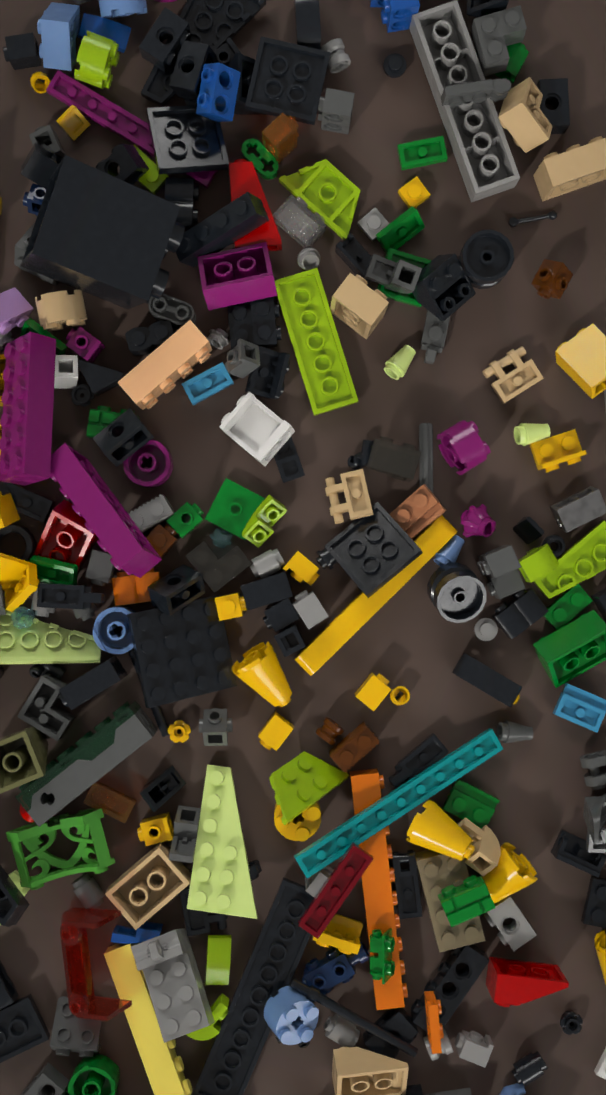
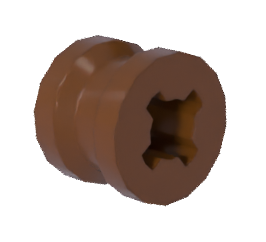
(329, 731)

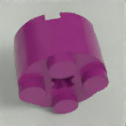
(463, 446)
(161, 463)

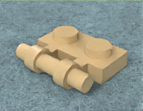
(516, 381)
(356, 496)

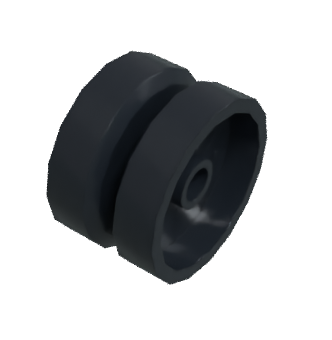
(492, 247)
(456, 592)

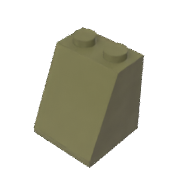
(22, 758)

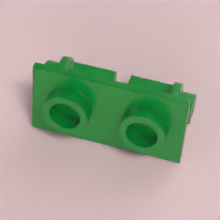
(382, 965)

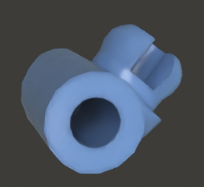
(513, 1089)

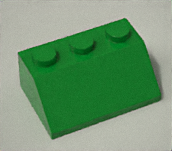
(573, 648)

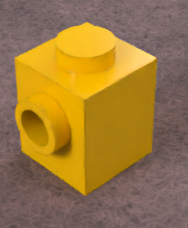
(230, 606)

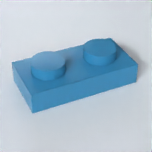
(207, 383)

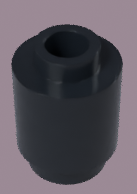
(529, 1068)

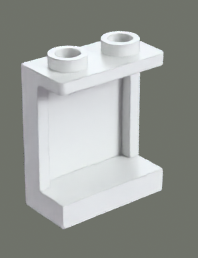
(256, 428)

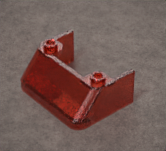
(78, 966)

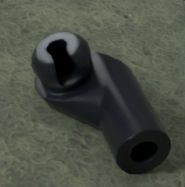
(41, 669)

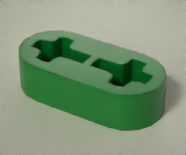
(264, 155)

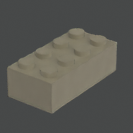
(436, 873)

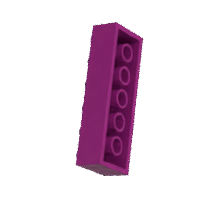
(27, 409)
(102, 512)

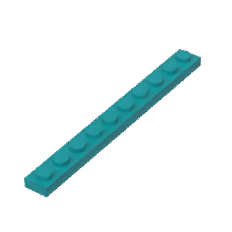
(398, 802)

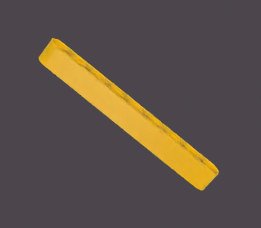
(363, 608)

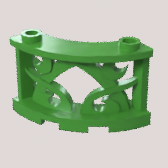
(86, 821)

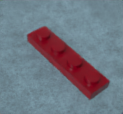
(335, 890)

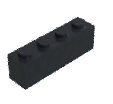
(222, 228)

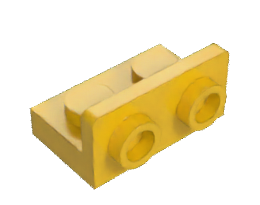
(557, 449)

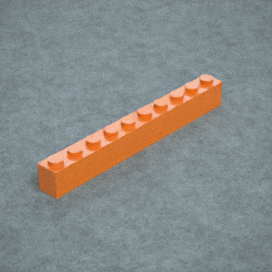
(377, 888)

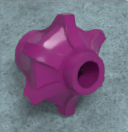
(477, 522)

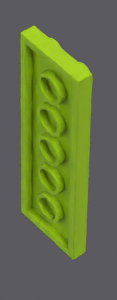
(315, 341)

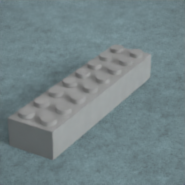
(471, 127)

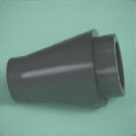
(513, 732)

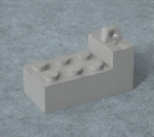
(173, 984)

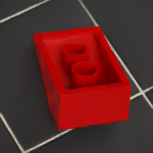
(66, 536)
(522, 981)

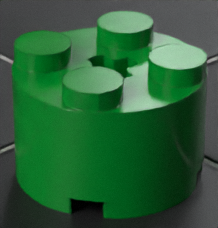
(95, 1077)

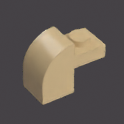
(486, 845)

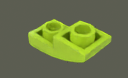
(260, 524)
(218, 960)

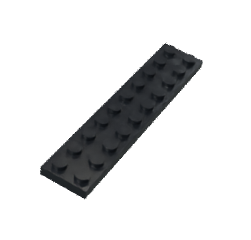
(267, 970)

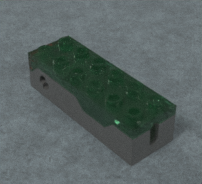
(86, 763)

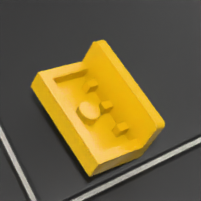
(342, 934)

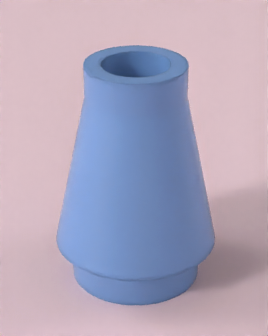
(449, 552)

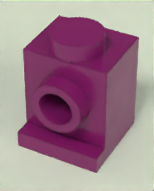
(90, 350)

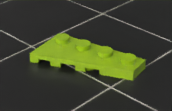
(577, 564)

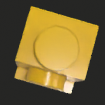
(302, 569)
(161, 823)

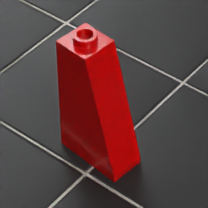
(245, 179)

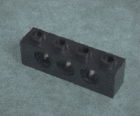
(462, 981)

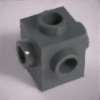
(215, 727)

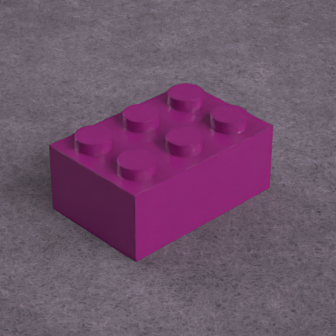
(237, 276)

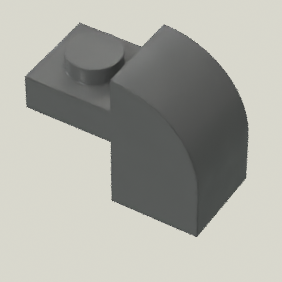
(394, 276)
(185, 834)

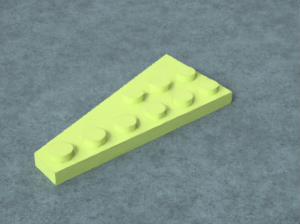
(44, 644)
(220, 862)

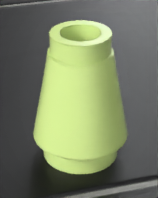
(399, 363)
(529, 433)

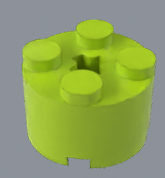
(96, 60)

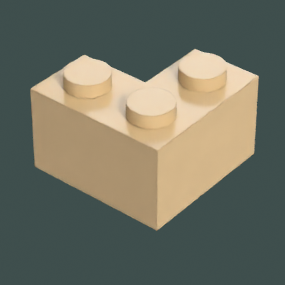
(523, 116)

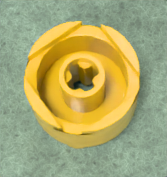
(301, 827)

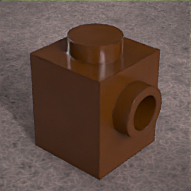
(162, 539)

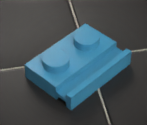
(581, 707)

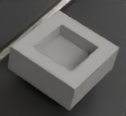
(372, 223)

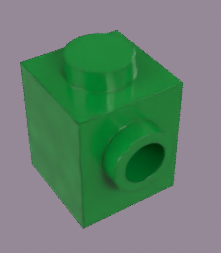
(186, 519)

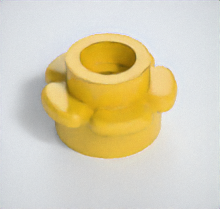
(185, 731)

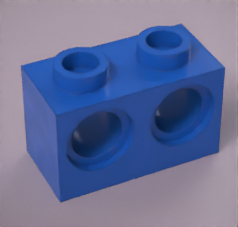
(398, 14)
(218, 92)

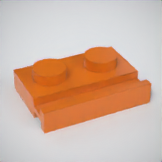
(434, 1028)

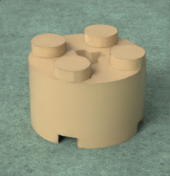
(60, 309)

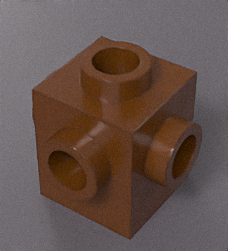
(552, 279)

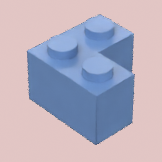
(58, 34)

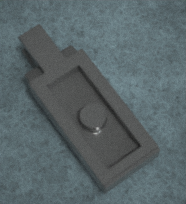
(433, 336)

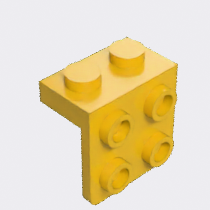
(17, 580)

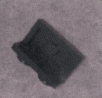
(269, 376)

